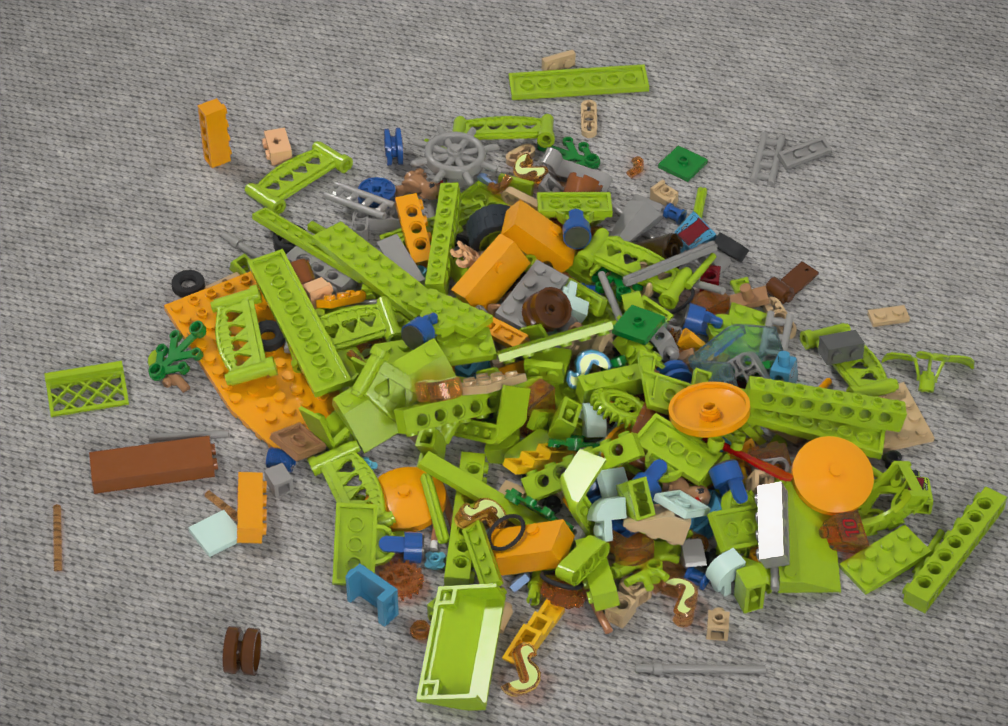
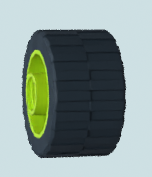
(485, 226)

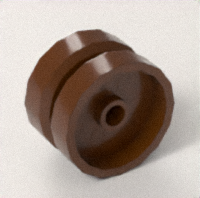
(547, 307)
(242, 650)

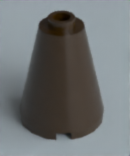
(665, 245)

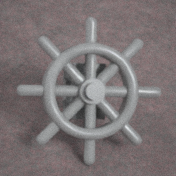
(450, 162)

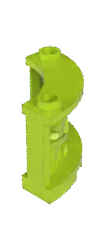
(892, 483)

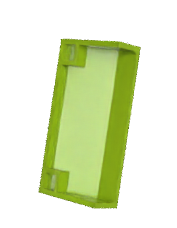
(365, 420)
(812, 561)
(462, 646)

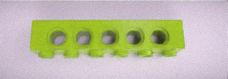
(631, 451)

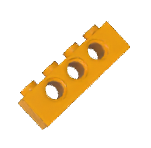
(411, 204)

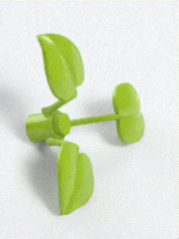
(927, 379)

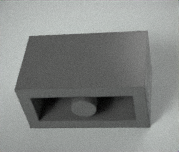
(841, 347)

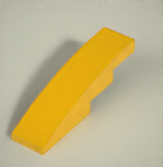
(536, 459)
(536, 629)

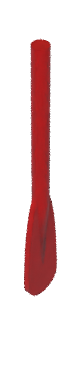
(758, 463)

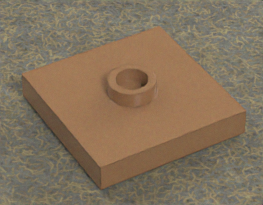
(298, 441)

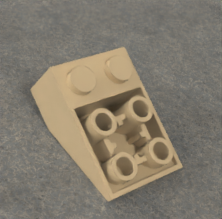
(662, 525)

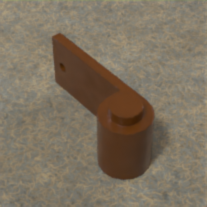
(791, 283)

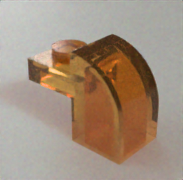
(631, 550)

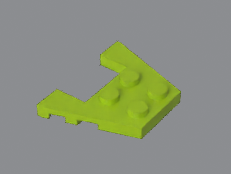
(660, 388)

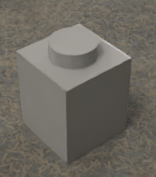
(279, 480)

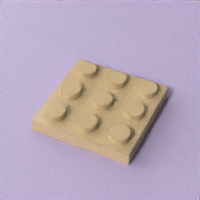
(486, 384)

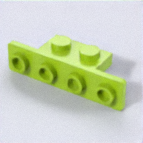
(631, 348)

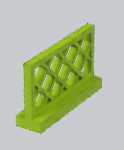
(85, 377)

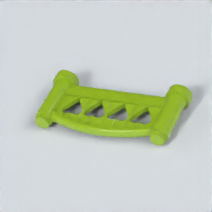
(542, 128)
(274, 199)
(596, 252)
(384, 326)
(257, 364)
(378, 370)
(854, 376)
(330, 465)

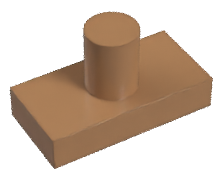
(751, 297)

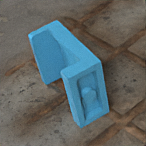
(375, 590)

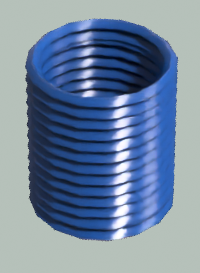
(277, 456)

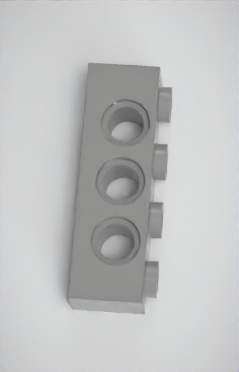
(338, 280)

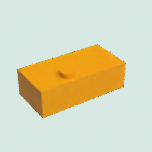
(537, 236)
(492, 273)
(538, 549)

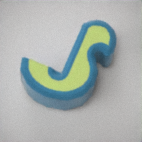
(584, 363)

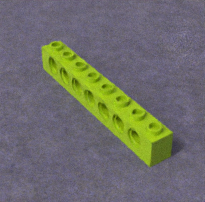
(443, 237)
(826, 404)
(407, 416)
(954, 549)
(459, 562)

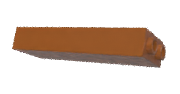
(152, 464)

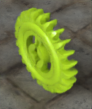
(620, 409)

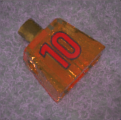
(845, 532)

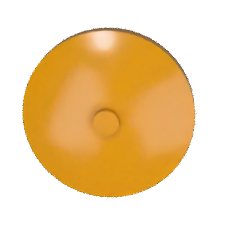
(709, 409)
(832, 475)
(407, 499)

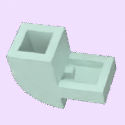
(578, 305)
(592, 424)
(603, 512)
(723, 571)

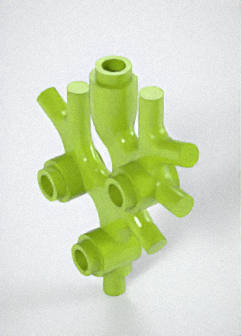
(652, 570)

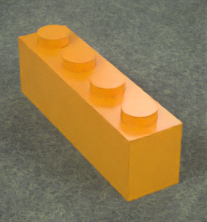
(214, 132)
(250, 507)

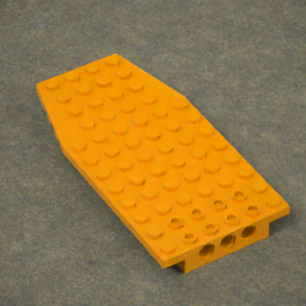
(261, 403)

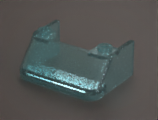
(731, 343)

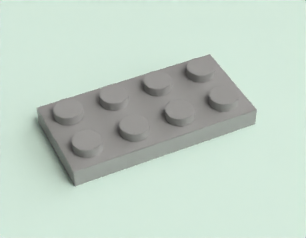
(534, 280)

